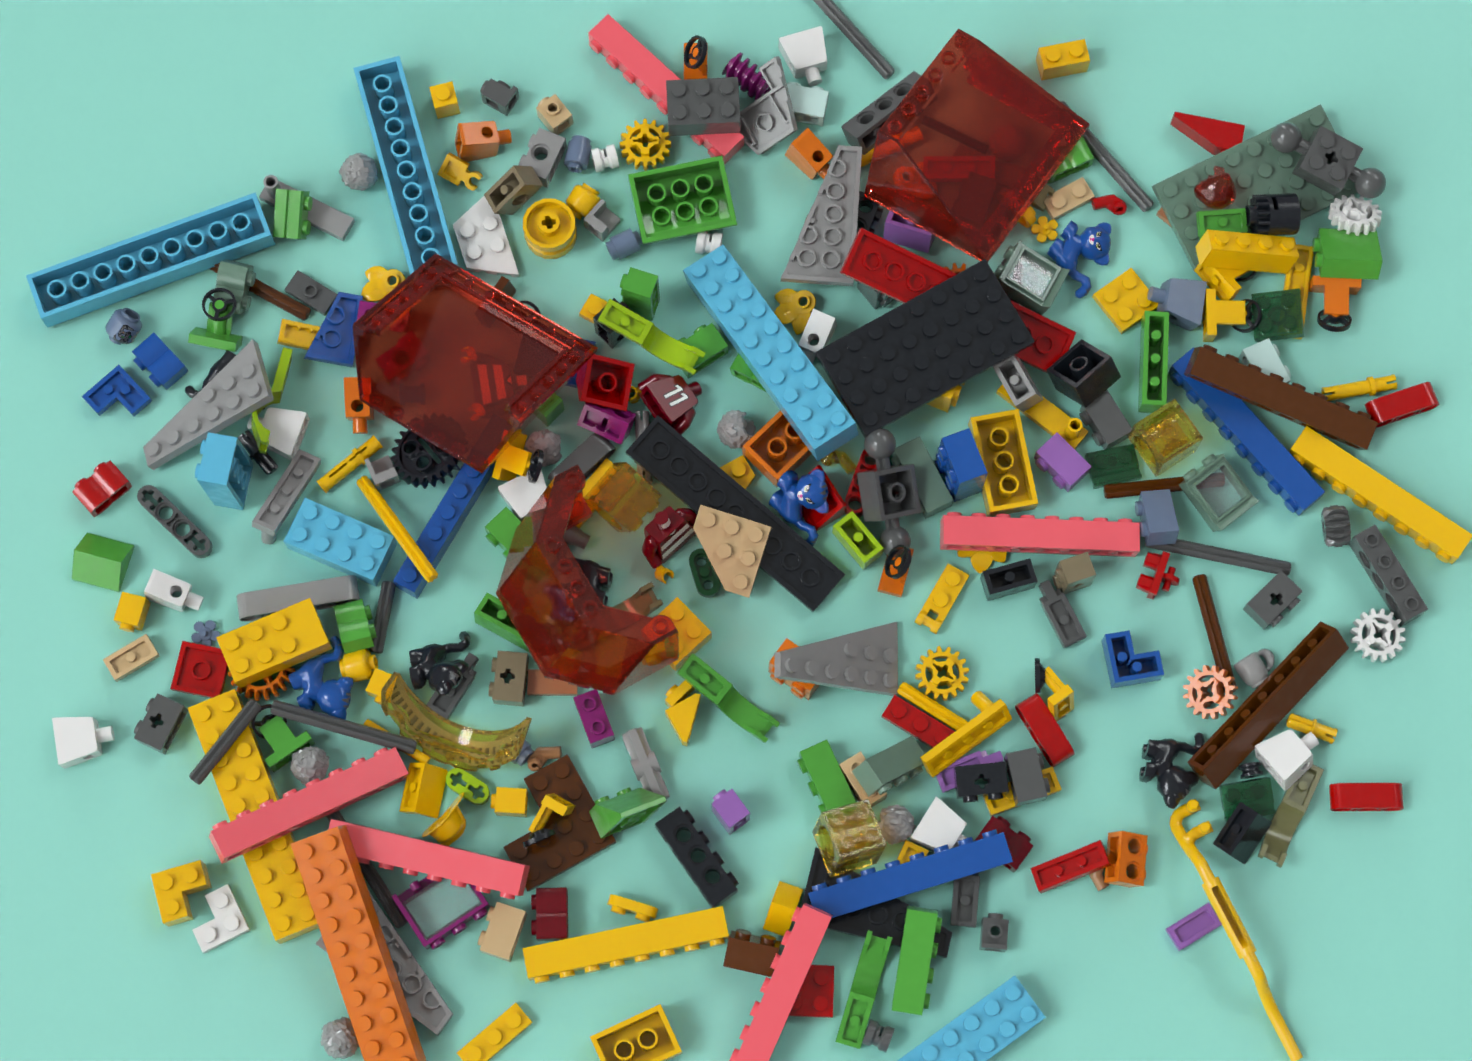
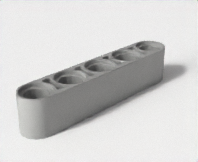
(323, 593)

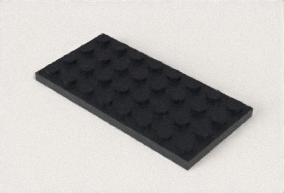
(925, 348)

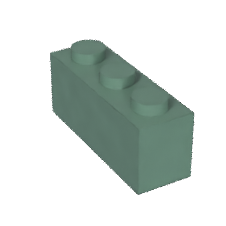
(931, 488)
(890, 767)

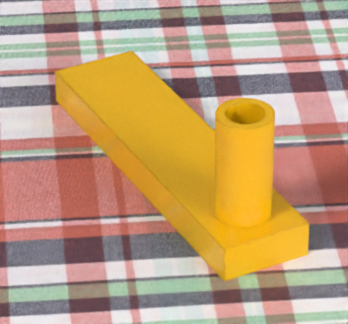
(1052, 419)
(991, 719)

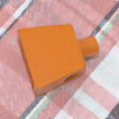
(479, 140)
(807, 149)
(352, 400)

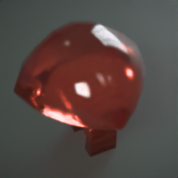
(1216, 190)

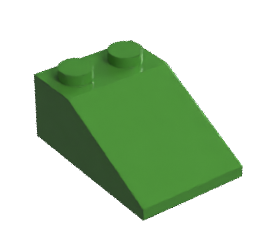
(624, 810)

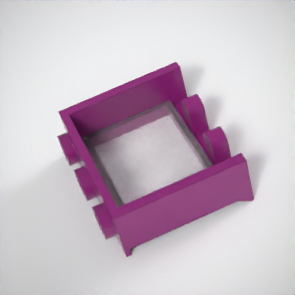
(440, 909)

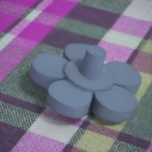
(205, 633)

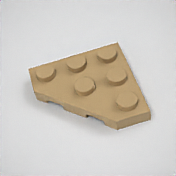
(732, 546)

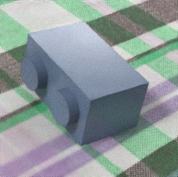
(1157, 517)

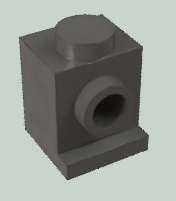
(499, 95)
(990, 942)

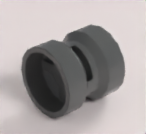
(872, 1035)

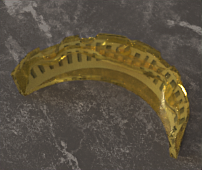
(445, 739)

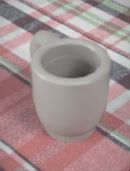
(1252, 668)

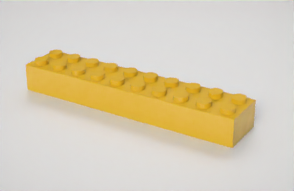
(243, 786)

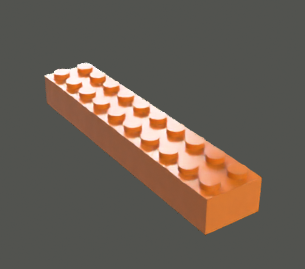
(357, 947)

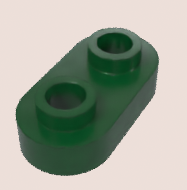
(704, 574)

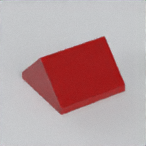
(836, 507)

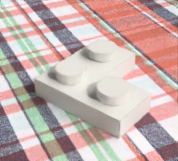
(228, 920)

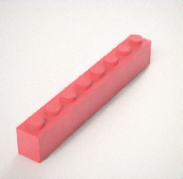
(650, 76)
(1039, 535)
(307, 805)
(436, 860)
(784, 986)

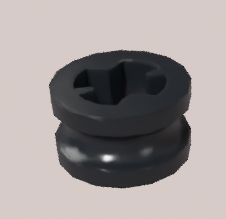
(1250, 770)

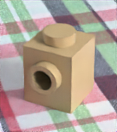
(554, 114)

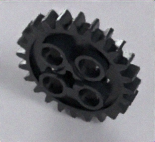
(416, 464)

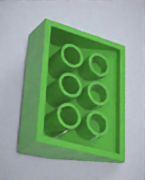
(682, 199)

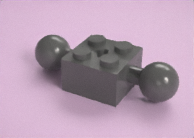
(1313, 161)
(888, 491)

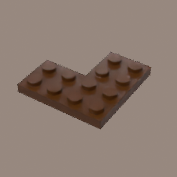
(576, 833)

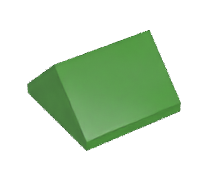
(101, 561)

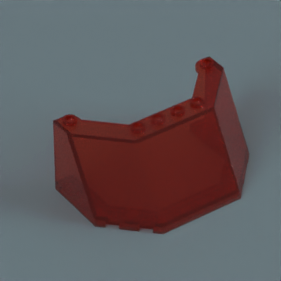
(559, 611)

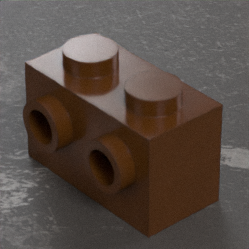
(751, 952)

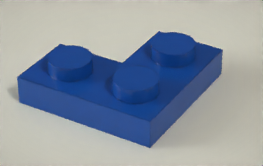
(117, 387)

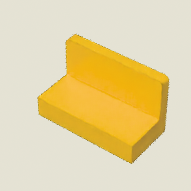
(423, 790)

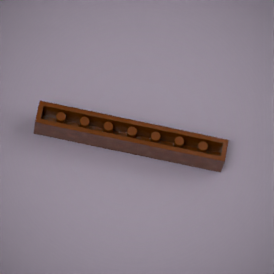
(1281, 398)
(1268, 705)

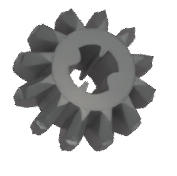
(1336, 526)

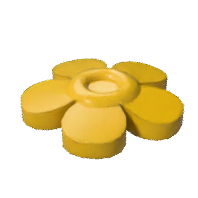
(1044, 229)

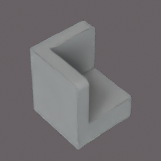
(601, 221)
(382, 472)

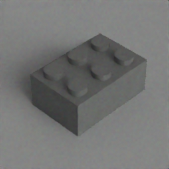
(703, 106)

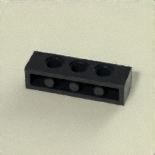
(713, 893)

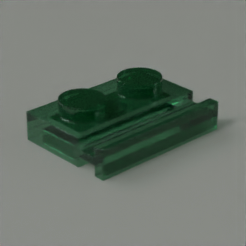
(1113, 466)
(1253, 793)

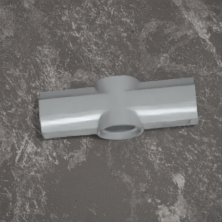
(644, 762)

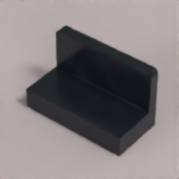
(1242, 833)

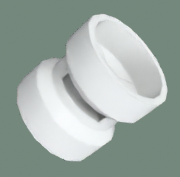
(604, 158)
(708, 242)

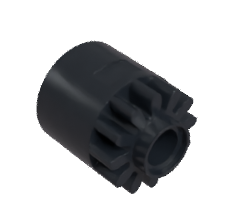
(1274, 214)

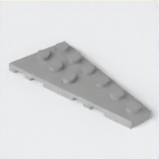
(829, 225)
(226, 399)
(851, 661)
(420, 994)

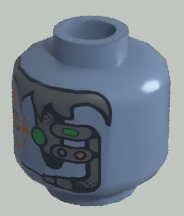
(123, 326)

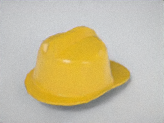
(448, 826)

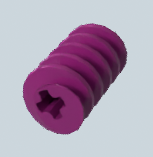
(747, 77)

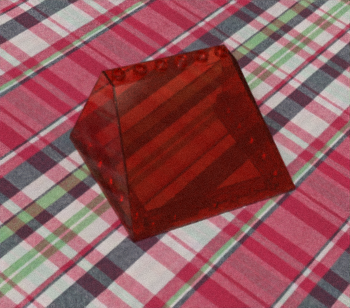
(970, 147)
(461, 361)

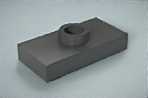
(311, 293)

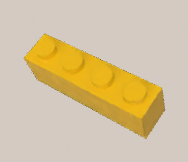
(1247, 251)

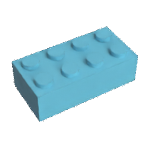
(224, 470)
(340, 542)

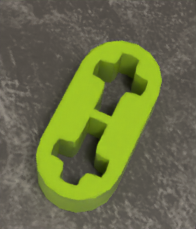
(471, 782)

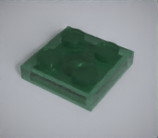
(1281, 315)

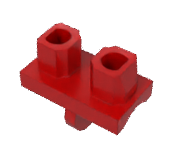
(1151, 584)

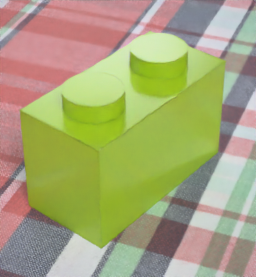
(857, 540)

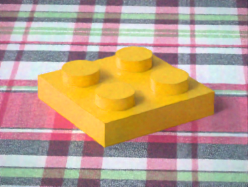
(1124, 300)

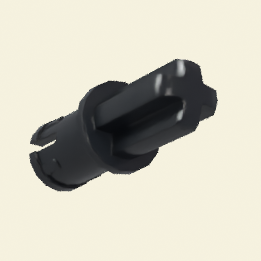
(265, 462)

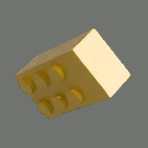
(1004, 453)
(274, 643)

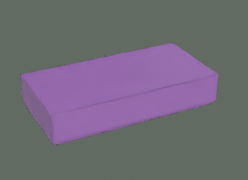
(1193, 926)

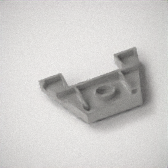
(770, 116)

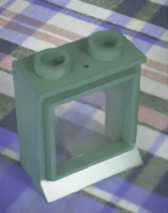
(1030, 278)
(1217, 492)

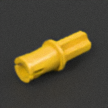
(1306, 725)

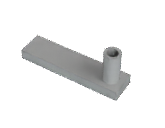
(321, 215)
(285, 495)

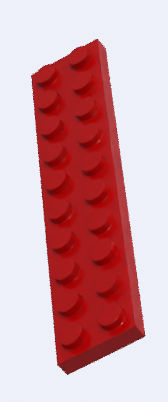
(906, 275)

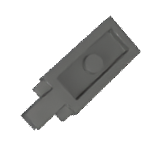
(1061, 615)
(446, 704)
(965, 901)

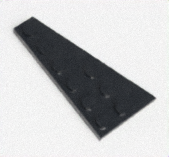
(883, 918)

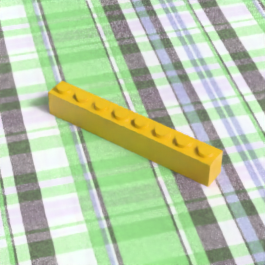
(1380, 496)
(626, 943)

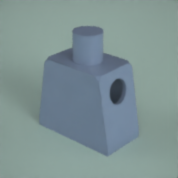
(1182, 300)

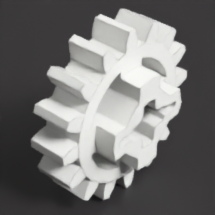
(1354, 215)
(1382, 643)

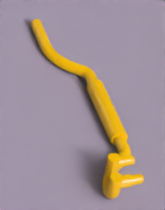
(1230, 919)

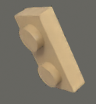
(1068, 198)
(131, 657)

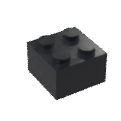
(1083, 373)

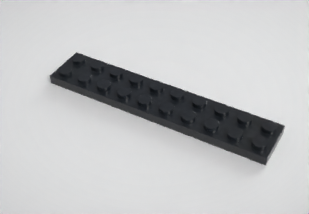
(701, 482)

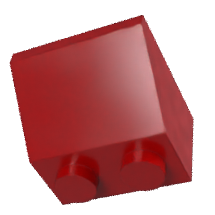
(605, 382)

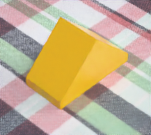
(683, 717)
(782, 908)

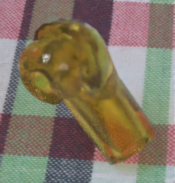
(840, 458)

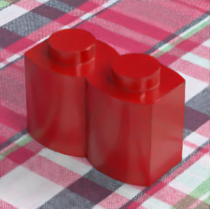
(101, 488)

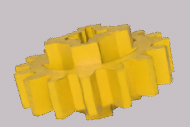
(656, 144)
(949, 679)

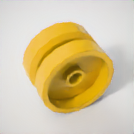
(537, 223)

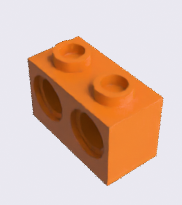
(1125, 859)

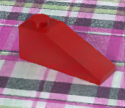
(1209, 133)

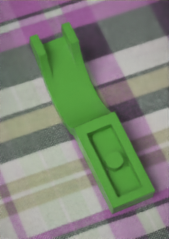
(726, 697)
(863, 990)

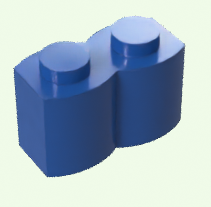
(159, 361)

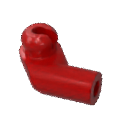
(1111, 203)

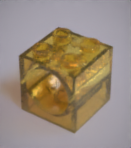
(1165, 437)
(623, 497)
(849, 838)

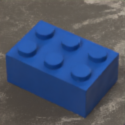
(961, 465)

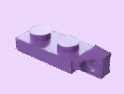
(946, 777)

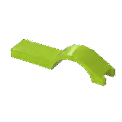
(649, 337)
(261, 433)

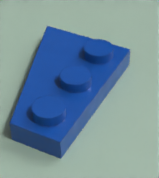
(335, 337)

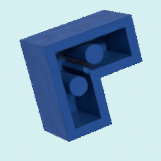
(1125, 666)

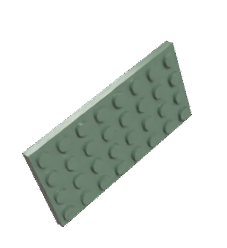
(1255, 171)

